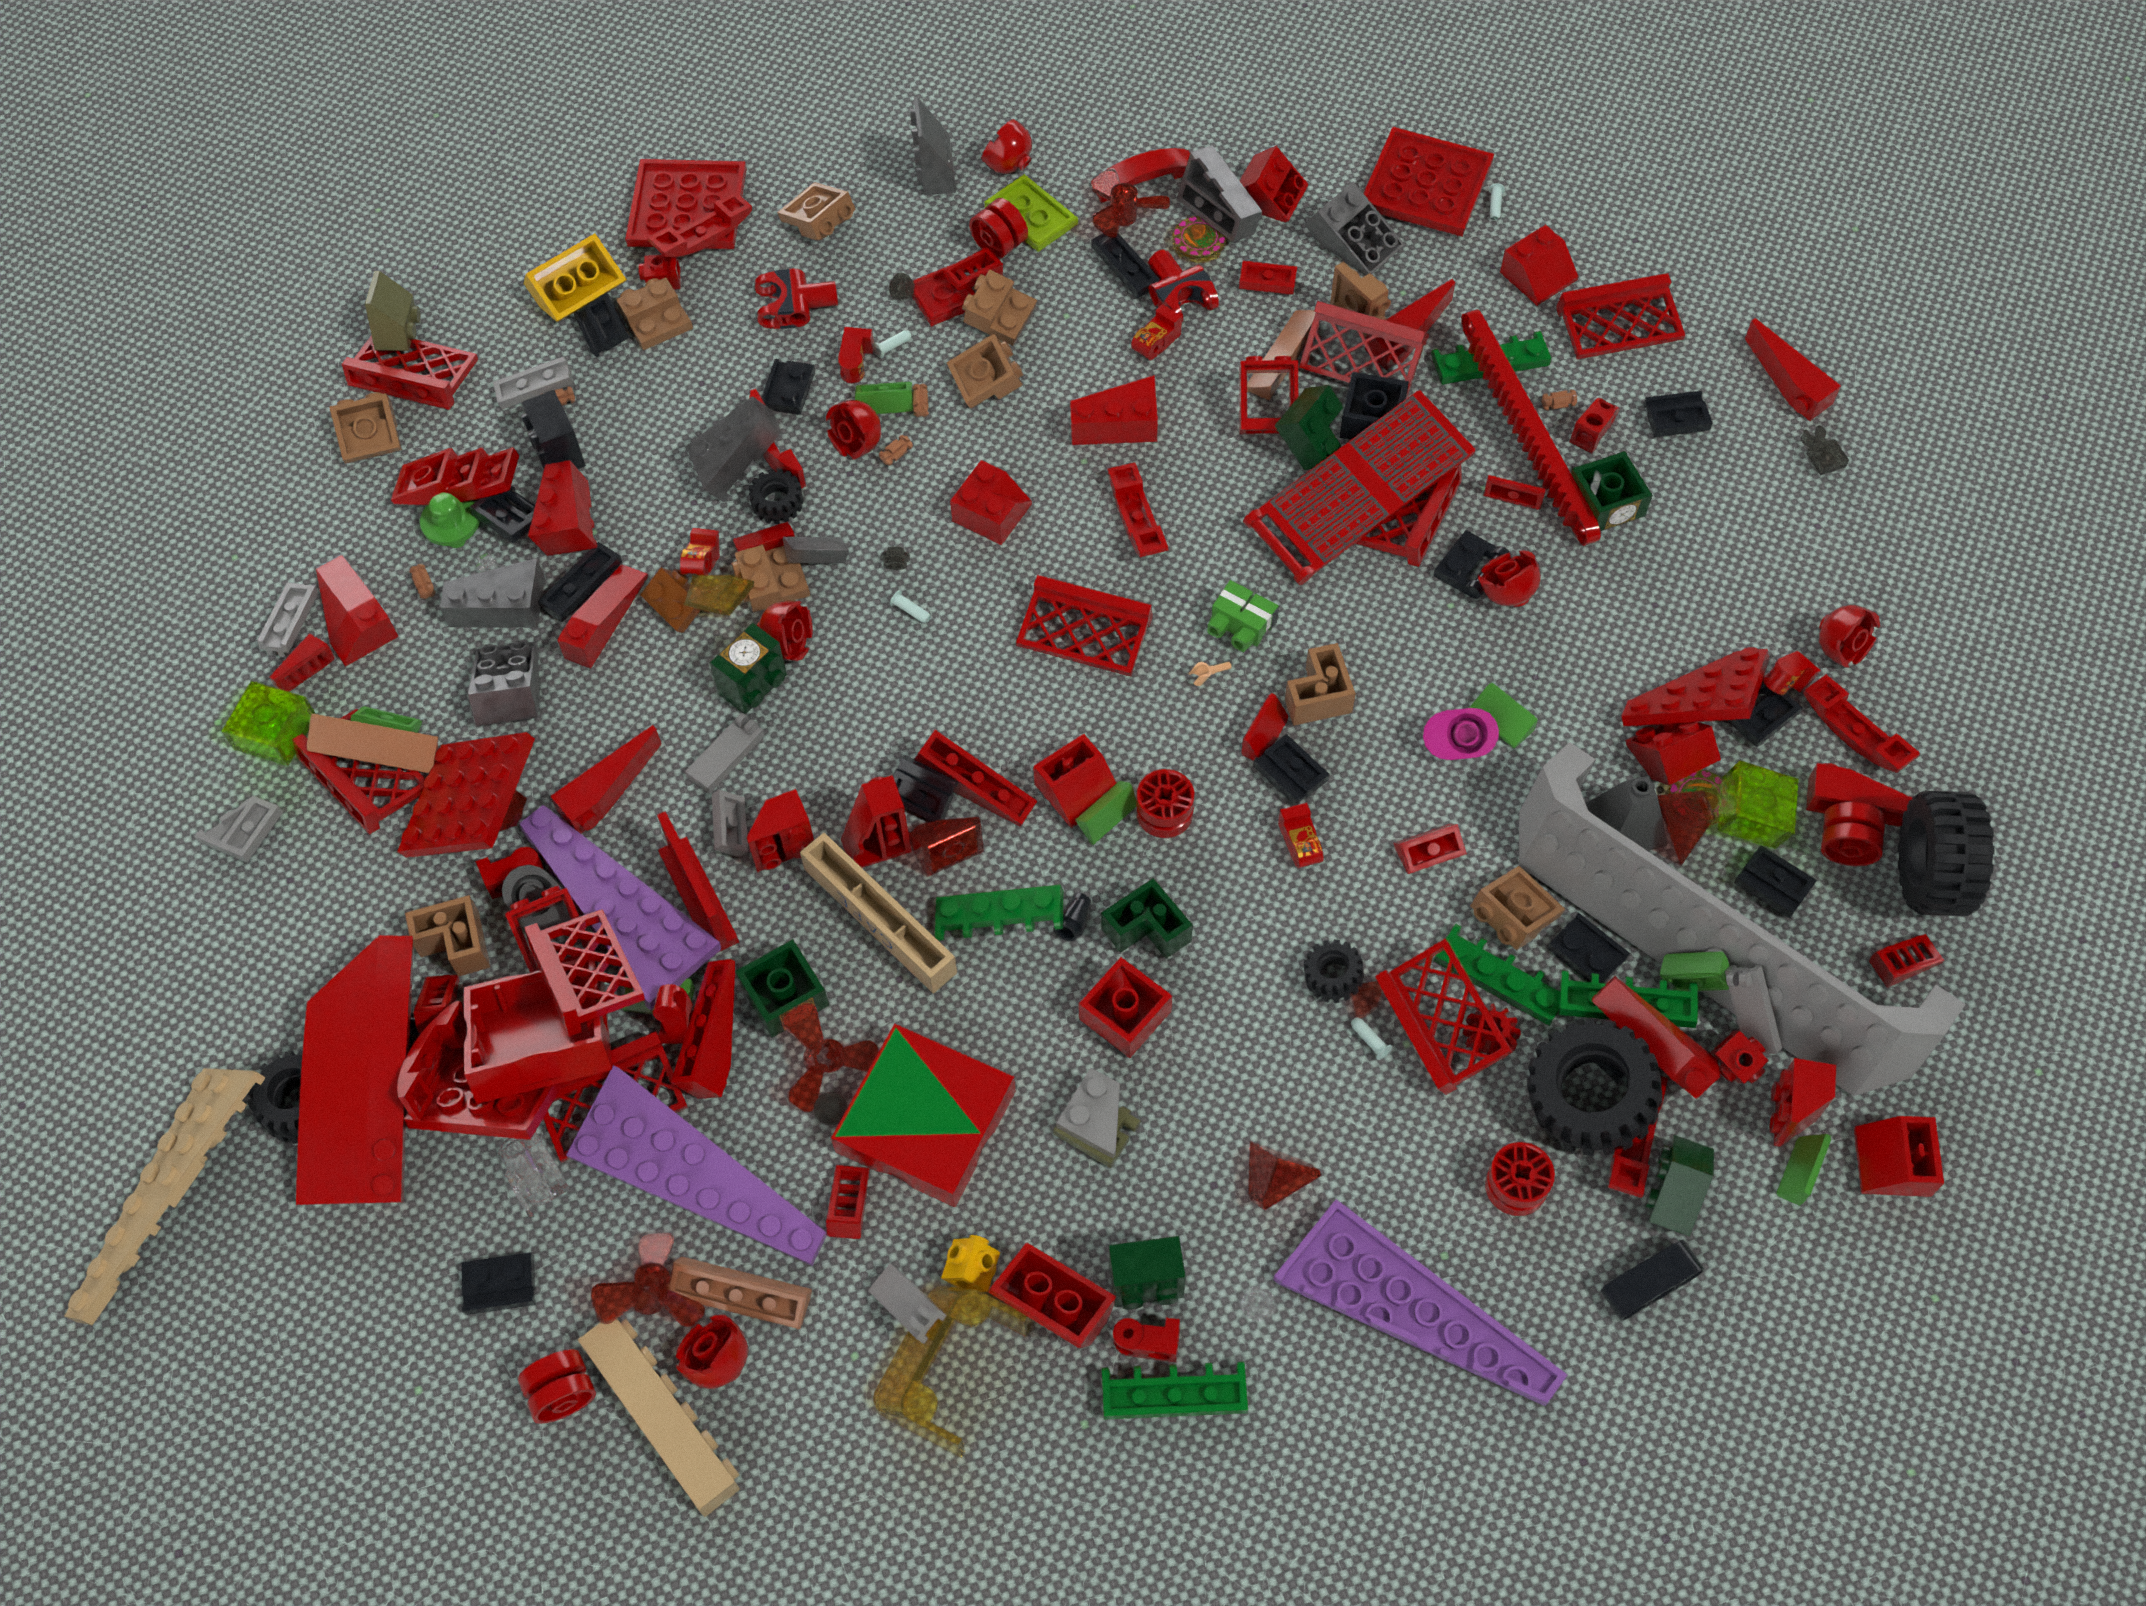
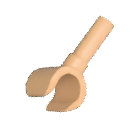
(1204, 671)

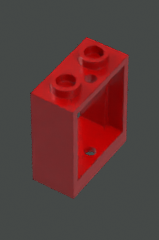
(1256, 364)
(526, 908)

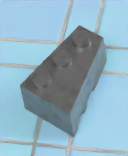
(1218, 196)
(731, 446)
(495, 597)

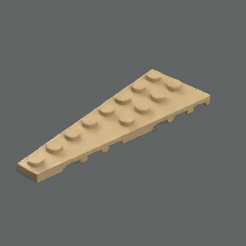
(163, 1182)

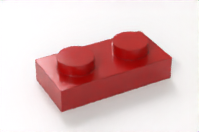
(1268, 277)

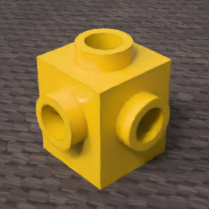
(971, 1263)

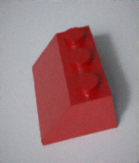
(1054, 1296)

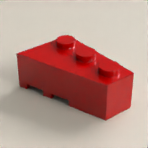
(1116, 415)
(562, 511)
(876, 824)

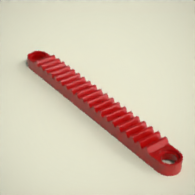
(1530, 429)

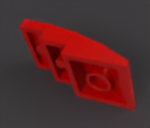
(463, 476)

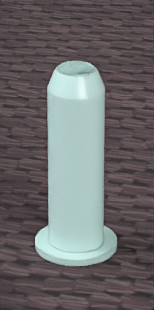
(1496, 197)
(891, 343)
(910, 607)
(1371, 1038)

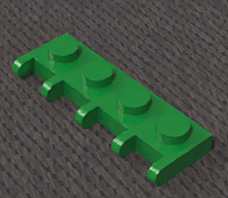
(1520, 354)
(999, 909)
(1503, 978)
(1675, 1005)
(1174, 1395)

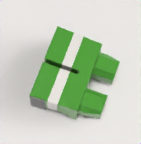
(1242, 615)

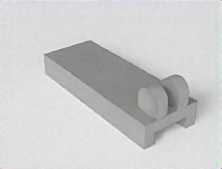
(533, 382)
(287, 619)
(725, 753)
(1753, 1006)
(906, 1302)

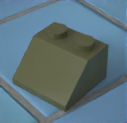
(391, 314)

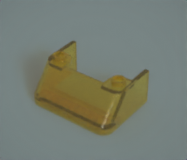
(901, 1392)

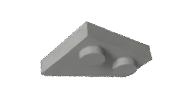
(242, 829)
(1093, 1113)

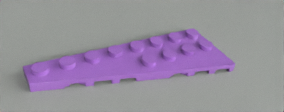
(653, 934)
(659, 1152)
(1381, 1285)

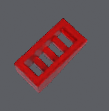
(976, 261)
(302, 663)
(1887, 971)
(432, 1002)
(847, 1222)

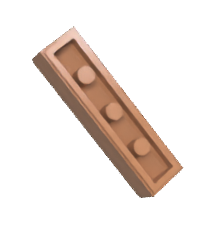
(1288, 343)
(371, 743)
(740, 1292)

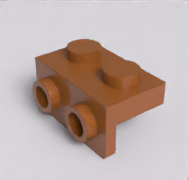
(667, 596)

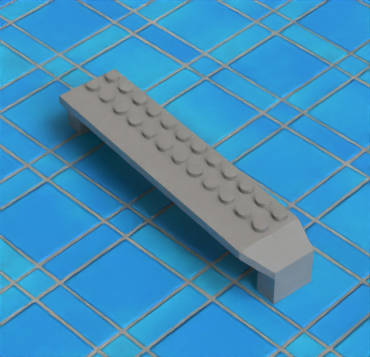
(1672, 915)

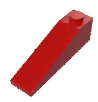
(1419, 316)
(1796, 377)
(599, 616)
(976, 779)
(1837, 785)
(596, 791)
(708, 1040)
(1674, 1050)

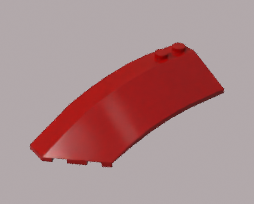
(349, 1079)

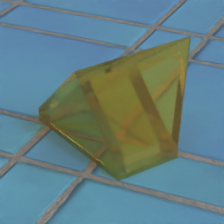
(717, 593)

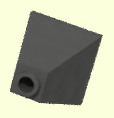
(1632, 811)

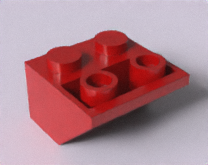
(1274, 184)
(1674, 750)
(1073, 778)
(779, 831)
(1800, 1097)
(1899, 1156)

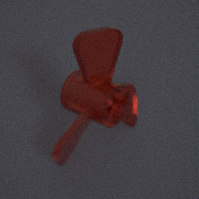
(1123, 203)
(806, 1028)
(616, 1298)

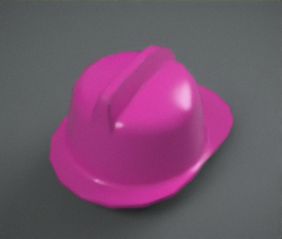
(1460, 734)

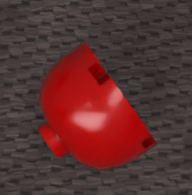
(1009, 150)
(853, 428)
(1511, 579)
(790, 626)
(1848, 634)
(713, 1353)

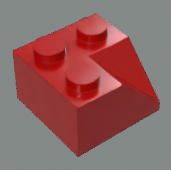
(989, 503)
(1125, 1007)

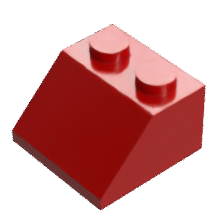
(1539, 265)

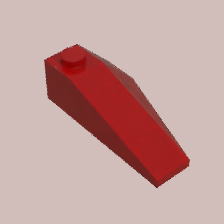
(351, 612)

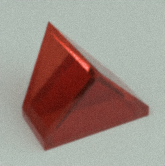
(1685, 820)
(1276, 1175)

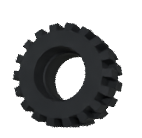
(267, 1099)

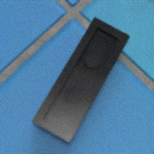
(1125, 263)
(580, 581)

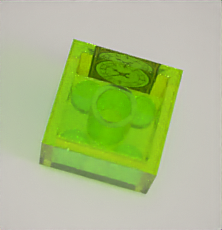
(267, 722)
(1758, 804)

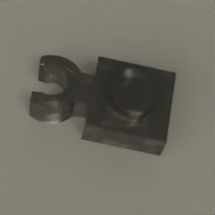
(1824, 454)

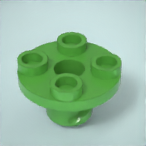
(448, 521)

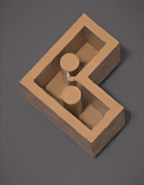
(1325, 691)
(451, 928)

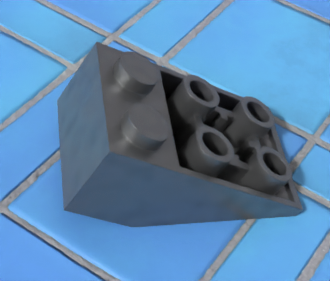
(933, 152)
(1355, 231)
(505, 683)

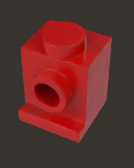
(661, 267)

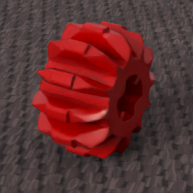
(1490, 1044)

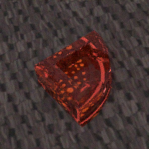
(1366, 998)

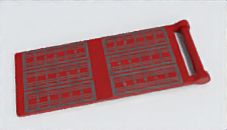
(1362, 484)

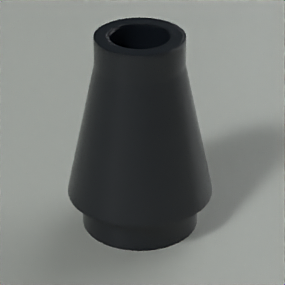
(1074, 917)

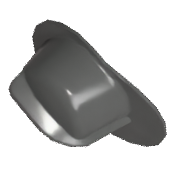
(528, 883)

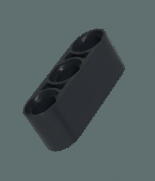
(1652, 1280)

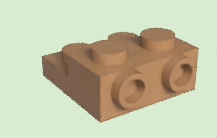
(818, 210)
(1359, 294)
(998, 307)
(653, 313)
(985, 371)
(365, 427)
(772, 576)
(1516, 907)

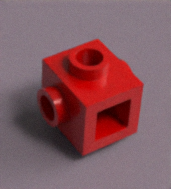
(1728, 1056)

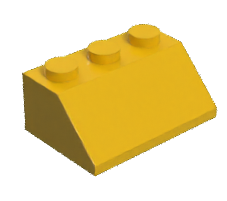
(573, 278)

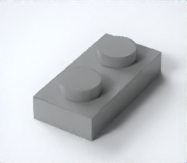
(729, 823)

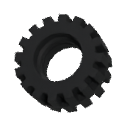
(772, 483)
(1333, 987)

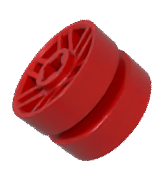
(999, 227)
(1165, 803)
(1853, 834)
(1519, 1179)
(556, 1386)

